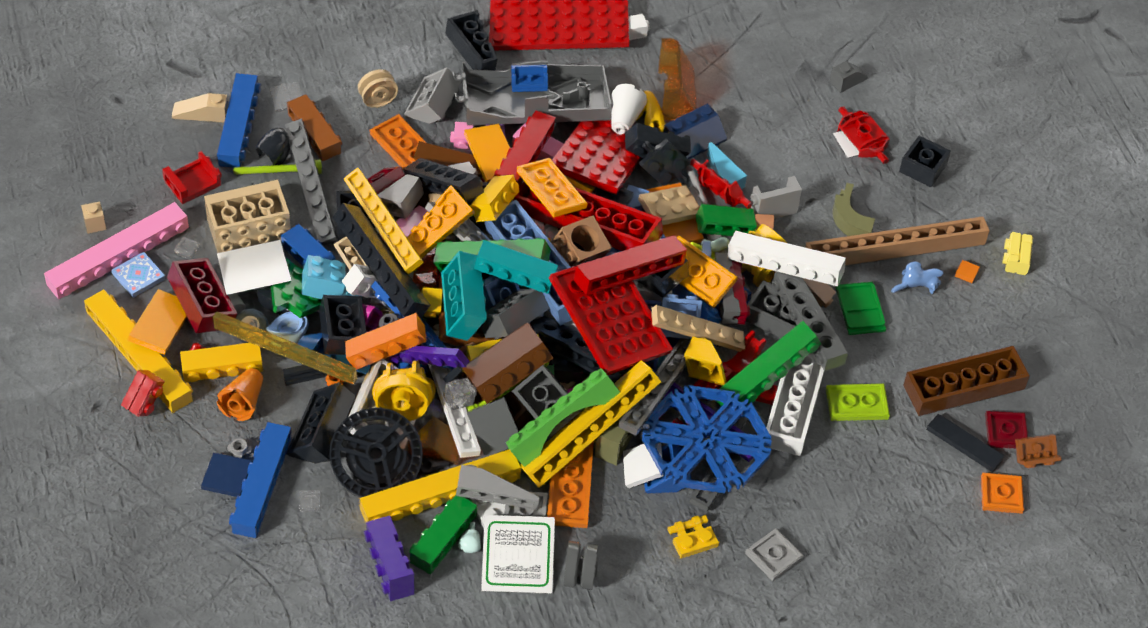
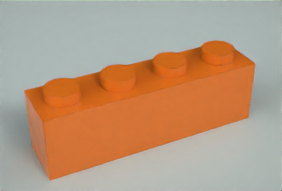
(385, 341)

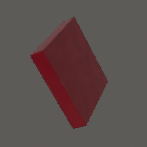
(1005, 428)

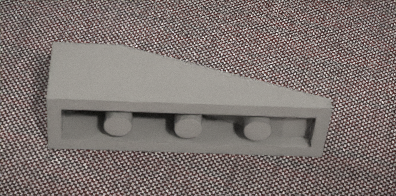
(485, 486)

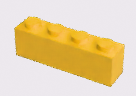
(220, 361)

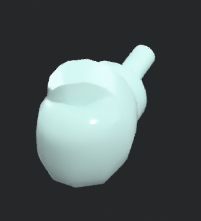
(470, 540)

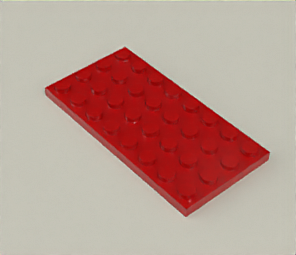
(558, 24)

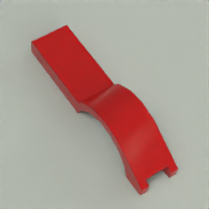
(739, 361)

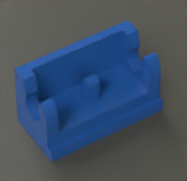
(529, 78)

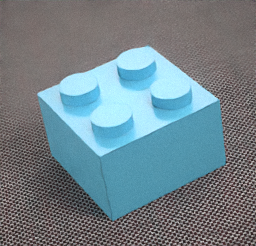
(322, 277)

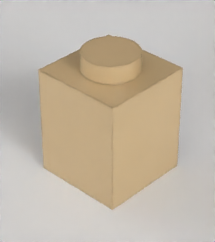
(93, 217)

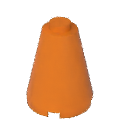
(241, 395)

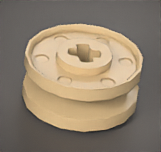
(377, 88)

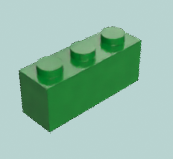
(724, 220)

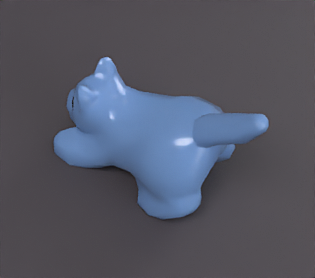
(915, 276)

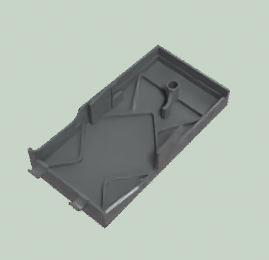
(572, 95)

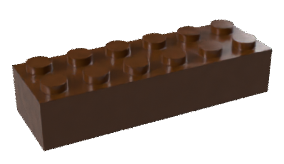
(966, 380)

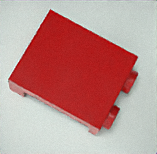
(193, 178)

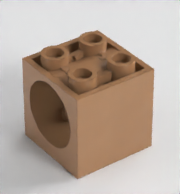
(586, 234)

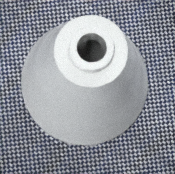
(626, 107)

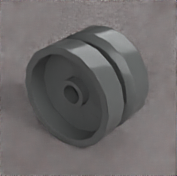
(581, 565)

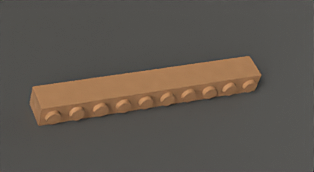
(906, 241)

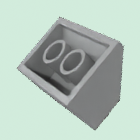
(433, 97)

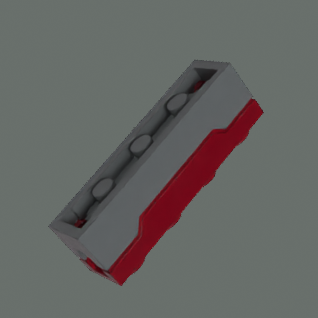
(733, 305)

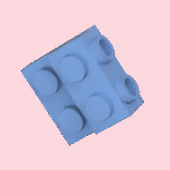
(688, 306)

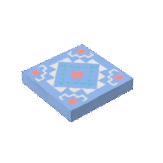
(138, 274)

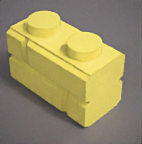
(1018, 253)

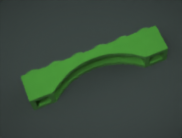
(529, 442)

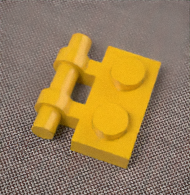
(696, 541)

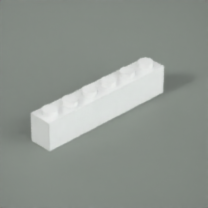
(786, 258)

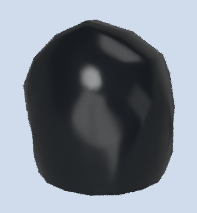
(274, 145)

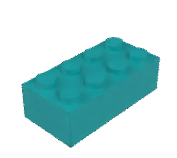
(463, 296)

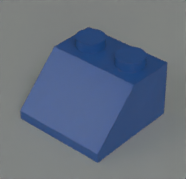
(660, 484)

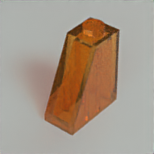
(438, 442)

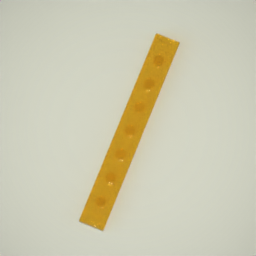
(285, 348)

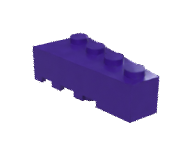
(389, 554)

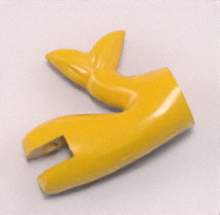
(654, 115)

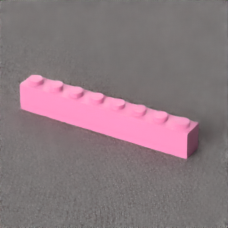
(116, 250)

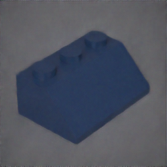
(702, 126)

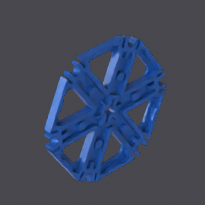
(701, 427)

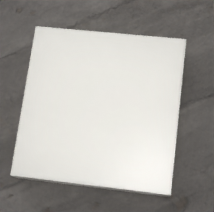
(640, 466)

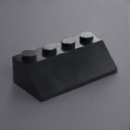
(322, 416)

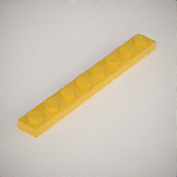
(383, 221)

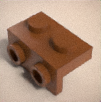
(1037, 450)

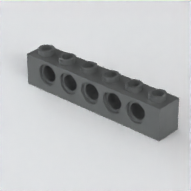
(804, 307)

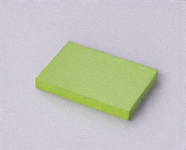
(857, 402)

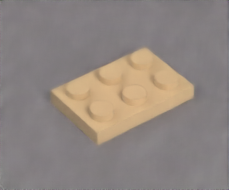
(670, 204)

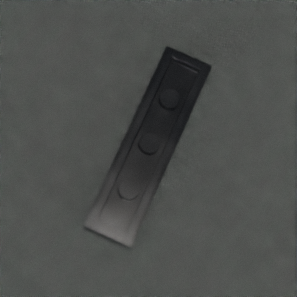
(965, 442)

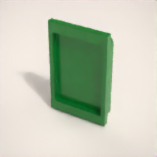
(861, 308)

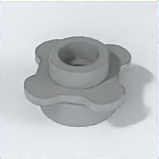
(239, 443)

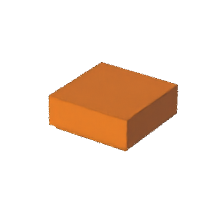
(967, 271)

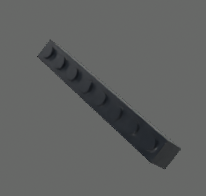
(381, 261)

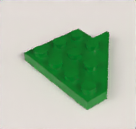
(289, 294)

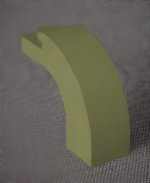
(846, 218)

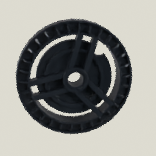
(373, 437)

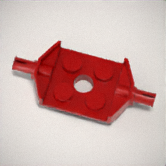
(868, 143)
(729, 192)

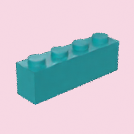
(515, 266)

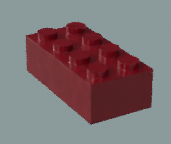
(200, 293)

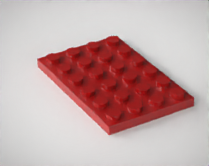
(596, 156)
(612, 322)

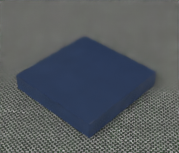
(225, 474)

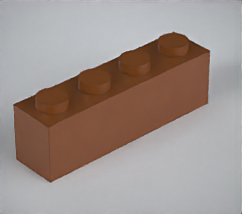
(319, 132)

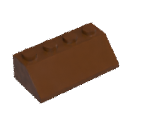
(507, 363)

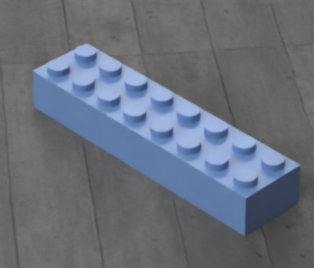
(517, 224)

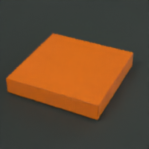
(1002, 493)

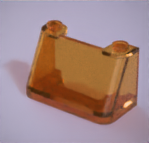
(680, 86)

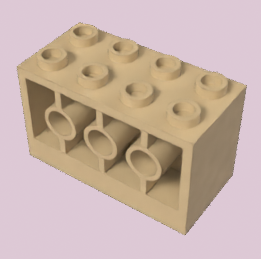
(247, 216)

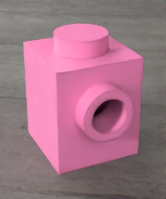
(458, 138)

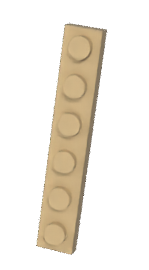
(697, 327)

